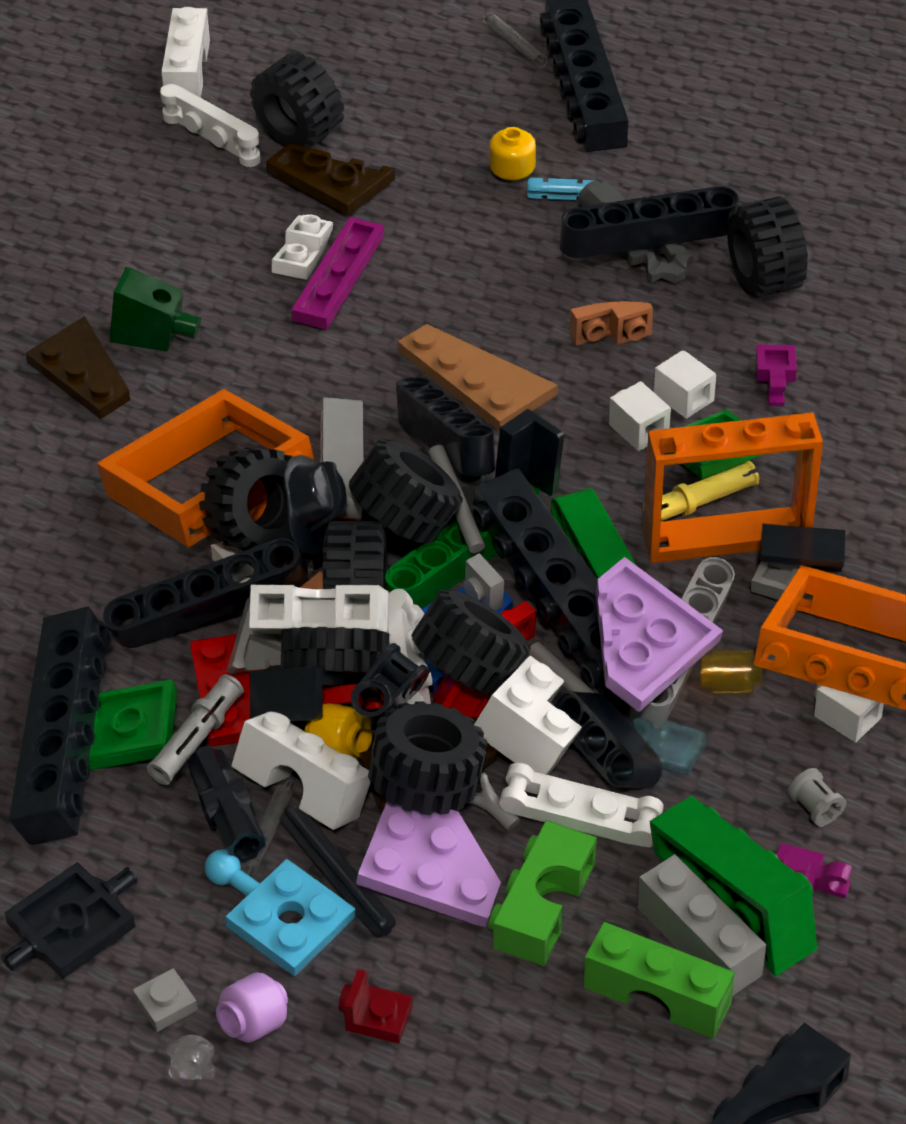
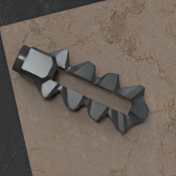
(677, 255)

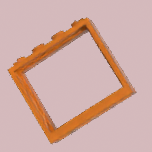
(725, 440)
(130, 468)
(827, 661)

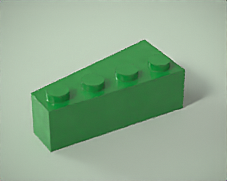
(744, 876)

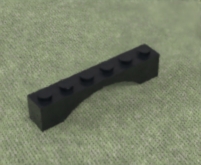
(795, 1081)

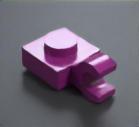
(777, 367)
(826, 878)

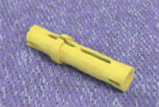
(686, 497)

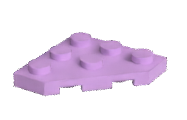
(646, 634)
(430, 864)

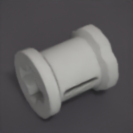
(816, 797)

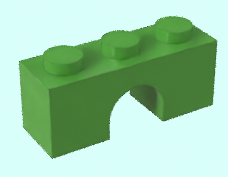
(553, 862)
(690, 987)

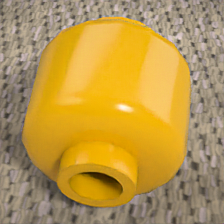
(512, 154)
(341, 730)

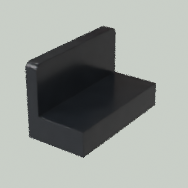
(532, 447)
(805, 546)
(291, 691)

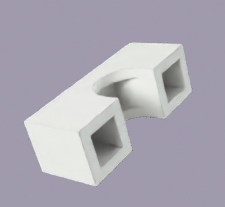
(186, 49)
(289, 606)
(331, 780)

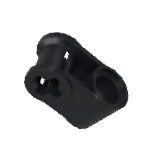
(390, 679)

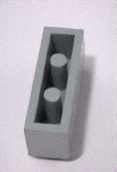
(700, 921)

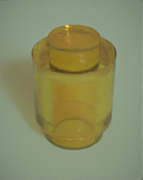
(730, 671)

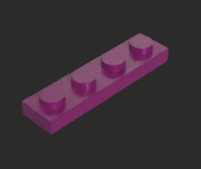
(337, 273)

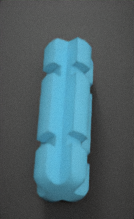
(555, 189)

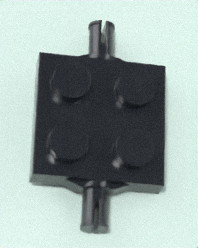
(69, 919)

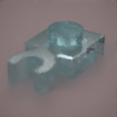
(674, 743)

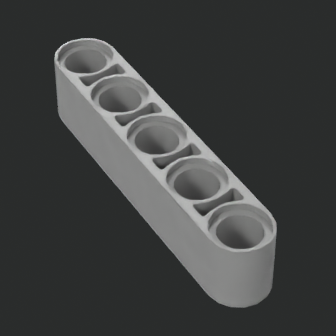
(343, 444)
(707, 595)

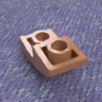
(620, 320)

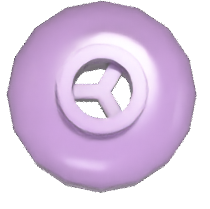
(252, 1007)

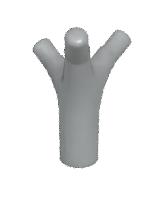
(489, 801)

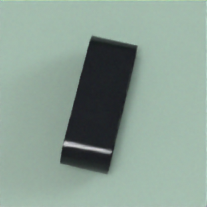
(610, 741)

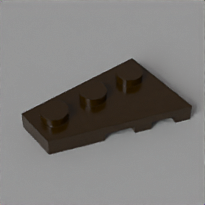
(331, 181)
(81, 368)

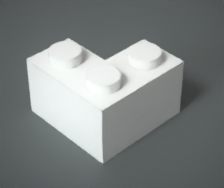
(523, 720)

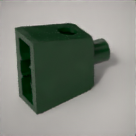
(149, 313)

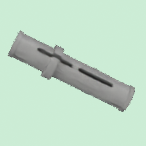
(222, 696)

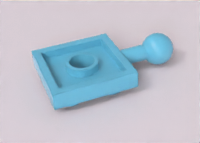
(283, 890)

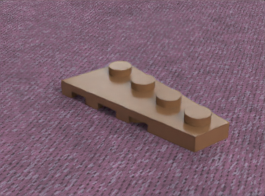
(477, 378)

